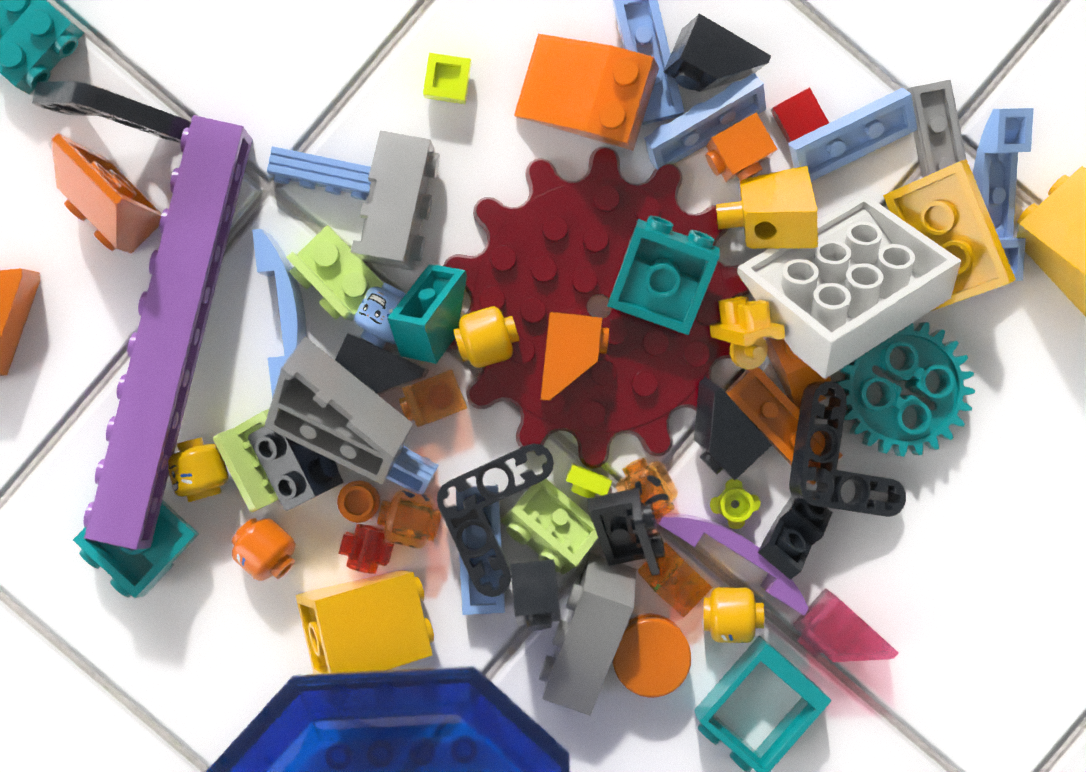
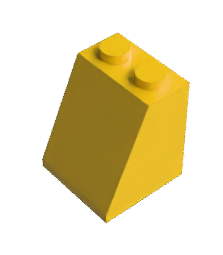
(1058, 236)
(366, 624)

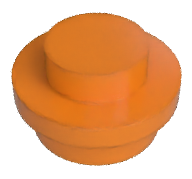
(358, 501)

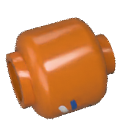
(263, 549)

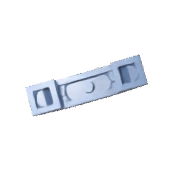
(995, 173)
(273, 262)

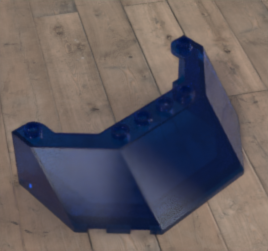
(393, 724)

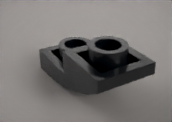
(793, 535)

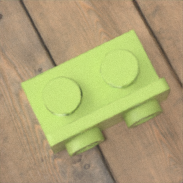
(334, 273)
(551, 526)

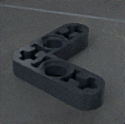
(90, 100)
(828, 478)
(474, 513)

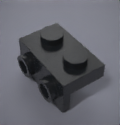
(293, 469)
(626, 528)

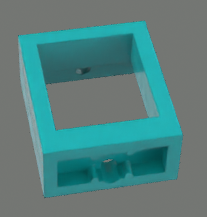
(790, 728)

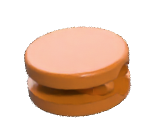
(652, 656)

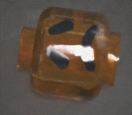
(653, 482)
(409, 519)

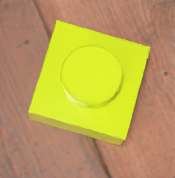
(447, 78)
(587, 482)

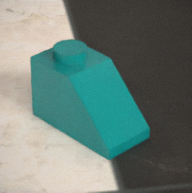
(429, 313)

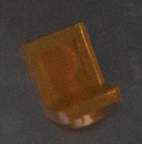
(432, 399)
(677, 582)

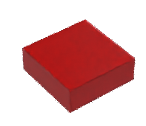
(799, 115)

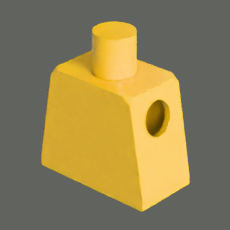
(774, 211)

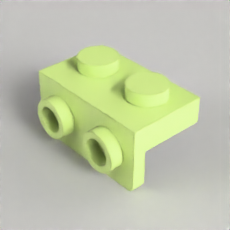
(244, 463)

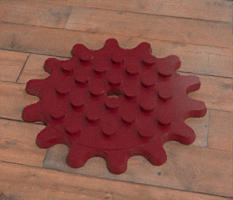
(554, 259)

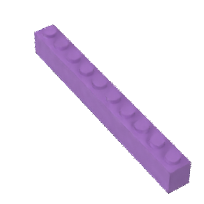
(168, 334)

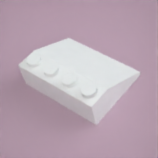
(853, 289)

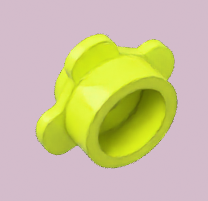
(747, 504)

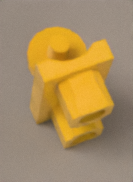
(744, 327)

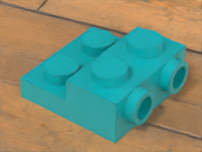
(33, 41)
(664, 274)
(140, 570)

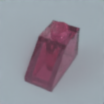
(840, 632)

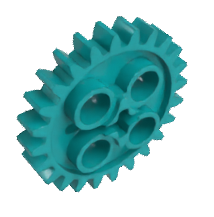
(884, 420)

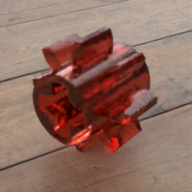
(365, 548)

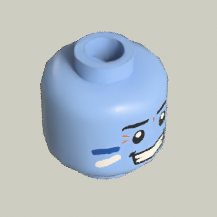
(374, 312)

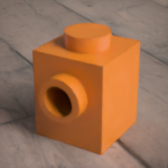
(740, 149)

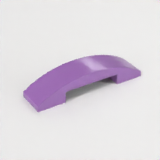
(691, 529)

